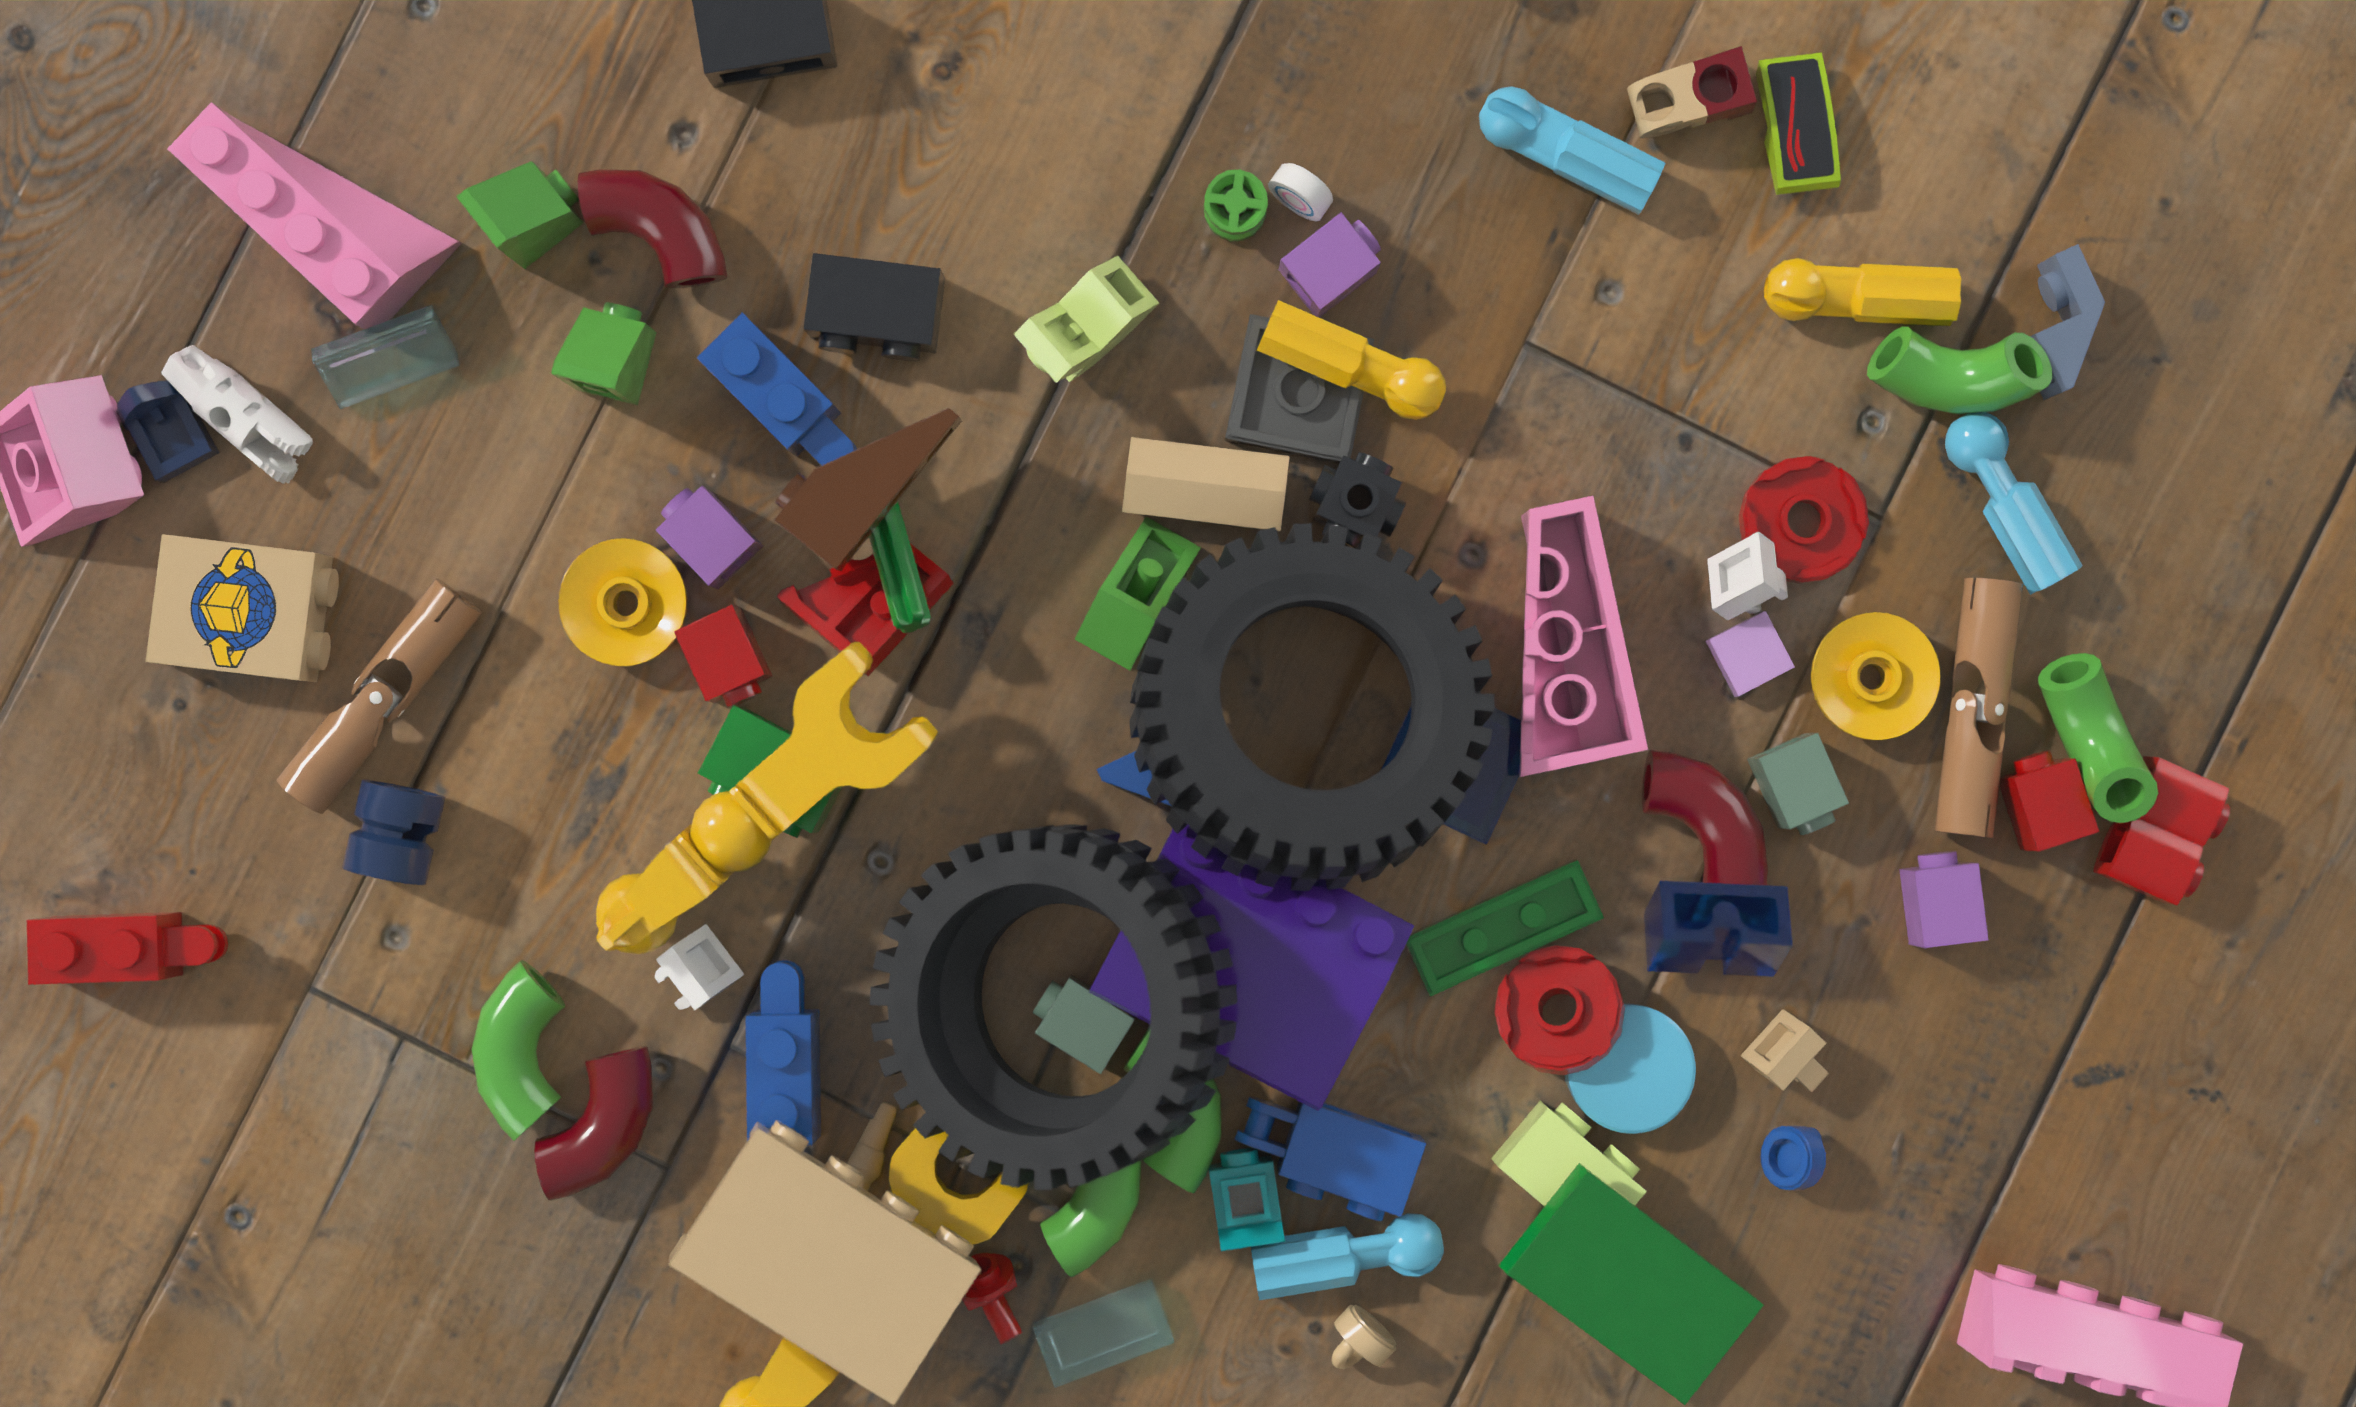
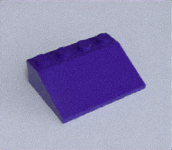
(1301, 969)

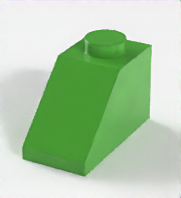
(523, 211)
(607, 353)
(1135, 593)

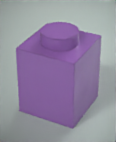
(1331, 263)
(707, 535)
(1943, 901)

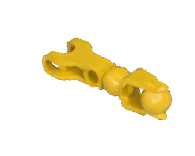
(738, 825)
(797, 1376)

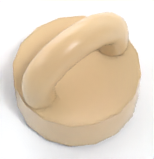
(1362, 1339)

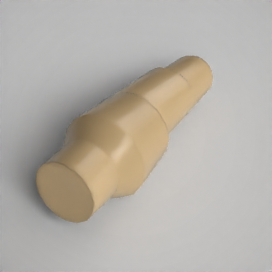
(869, 1153)

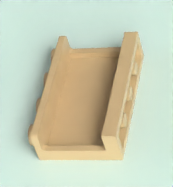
(827, 1261)

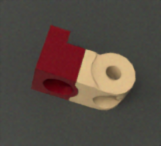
(1693, 94)

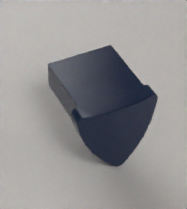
(165, 429)

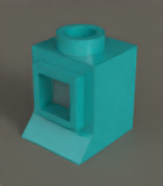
(1246, 1200)

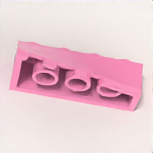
(329, 229)
(1575, 657)
(2100, 1343)

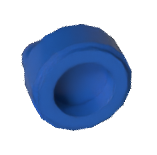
(1793, 1157)

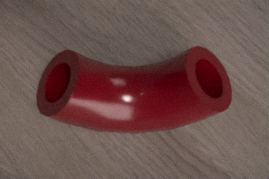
(658, 214)
(1713, 810)
(605, 1132)

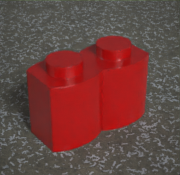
(2164, 846)

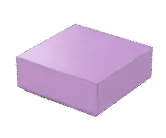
(1750, 653)

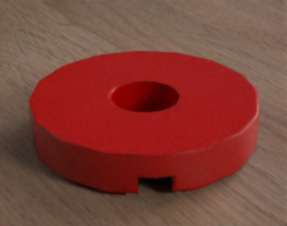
(1837, 501)
(1581, 1040)

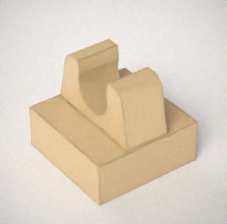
(1787, 1053)

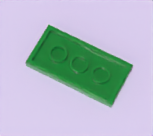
(1630, 1284)

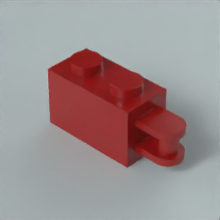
(118, 947)

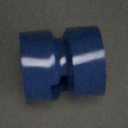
(393, 832)

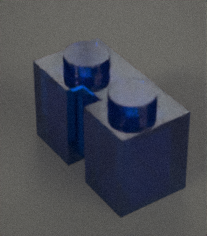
(1717, 921)

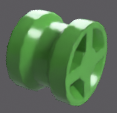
(1236, 192)

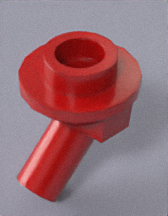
(988, 1292)

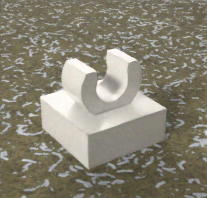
(1745, 577)
(698, 968)

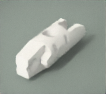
(238, 412)

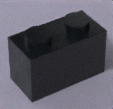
(762, 39)
(874, 306)

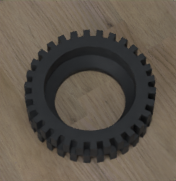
(1241, 806)
(942, 1027)

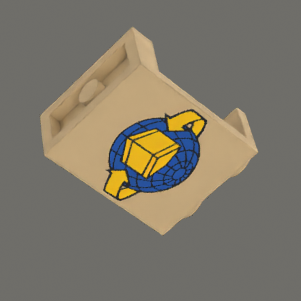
(241, 608)

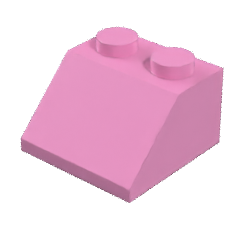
(64, 459)

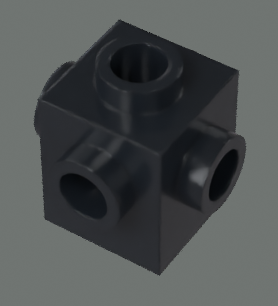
(1335, 509)

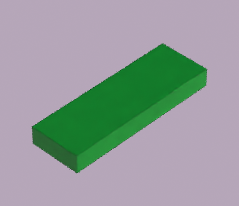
(1503, 927)

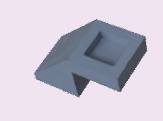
(2072, 290)

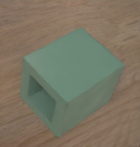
(1799, 783)
(1081, 1023)

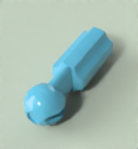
(1570, 148)
(2014, 508)
(1335, 1257)

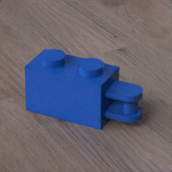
(776, 392)
(784, 1055)
(1339, 1155)

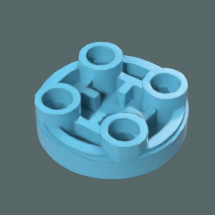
(1642, 1077)

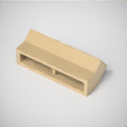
(1205, 484)

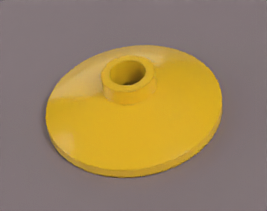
(591, 595)
(1906, 670)

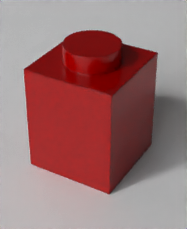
(724, 656)
(2047, 802)

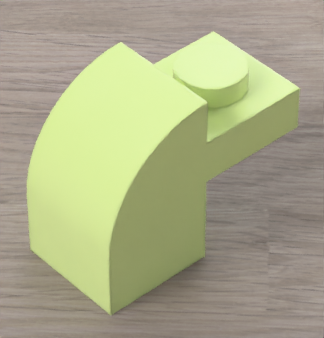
(1086, 321)

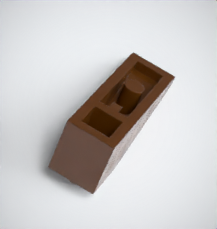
(853, 494)

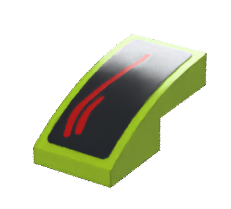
(1799, 123)

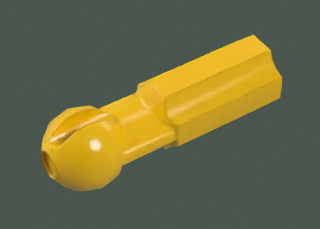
(1866, 292)
(1342, 357)

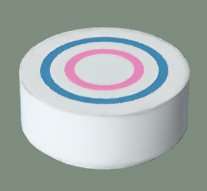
(1301, 191)

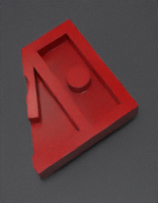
(854, 605)

